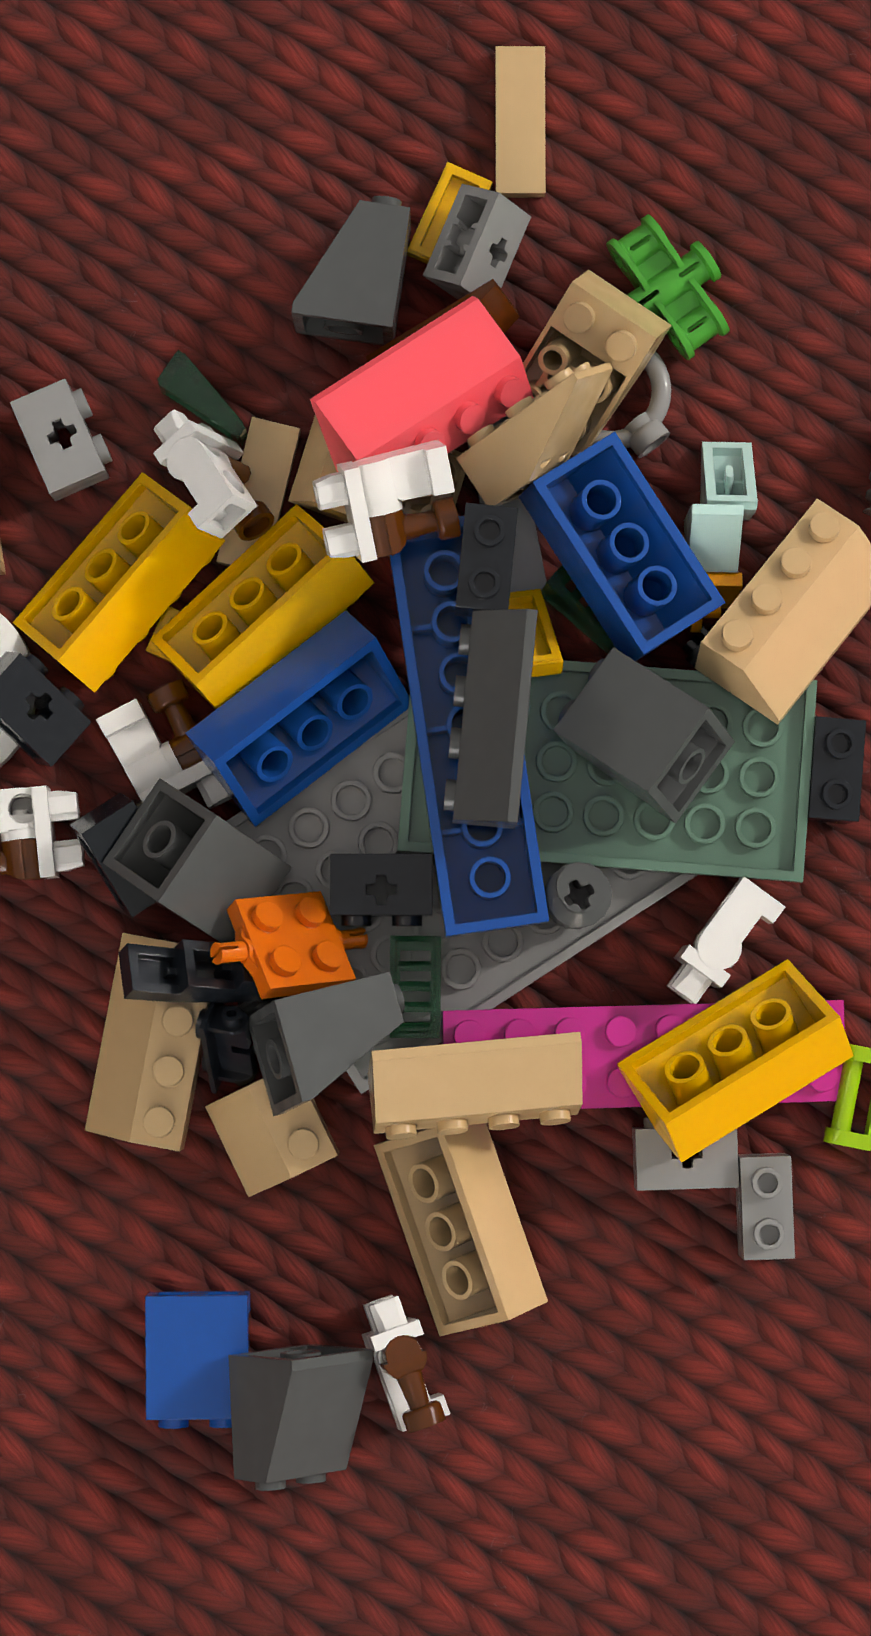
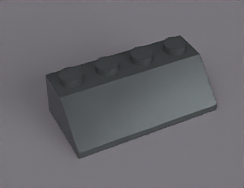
(493, 718)

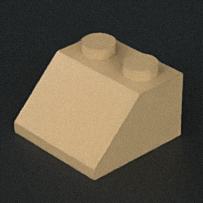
(267, 1146)

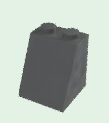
(360, 277)
(644, 733)
(193, 860)
(320, 1034)
(295, 1411)

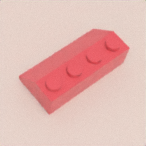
(425, 388)

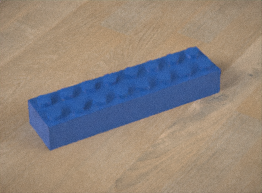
(483, 872)

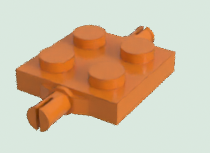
(289, 944)

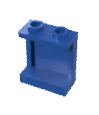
(188, 1354)

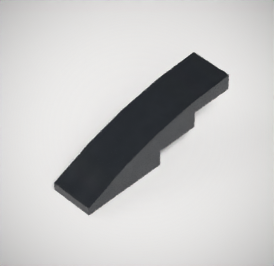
(184, 975)

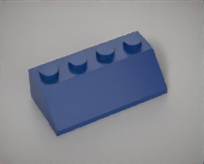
(621, 548)
(300, 717)

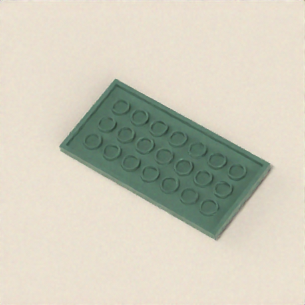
(739, 824)

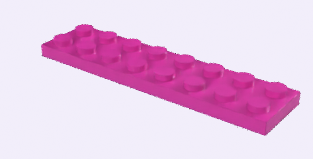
(606, 1038)

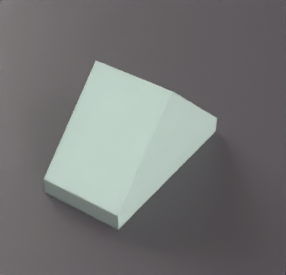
(728, 475)
(715, 535)

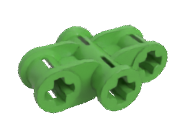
(658, 274)

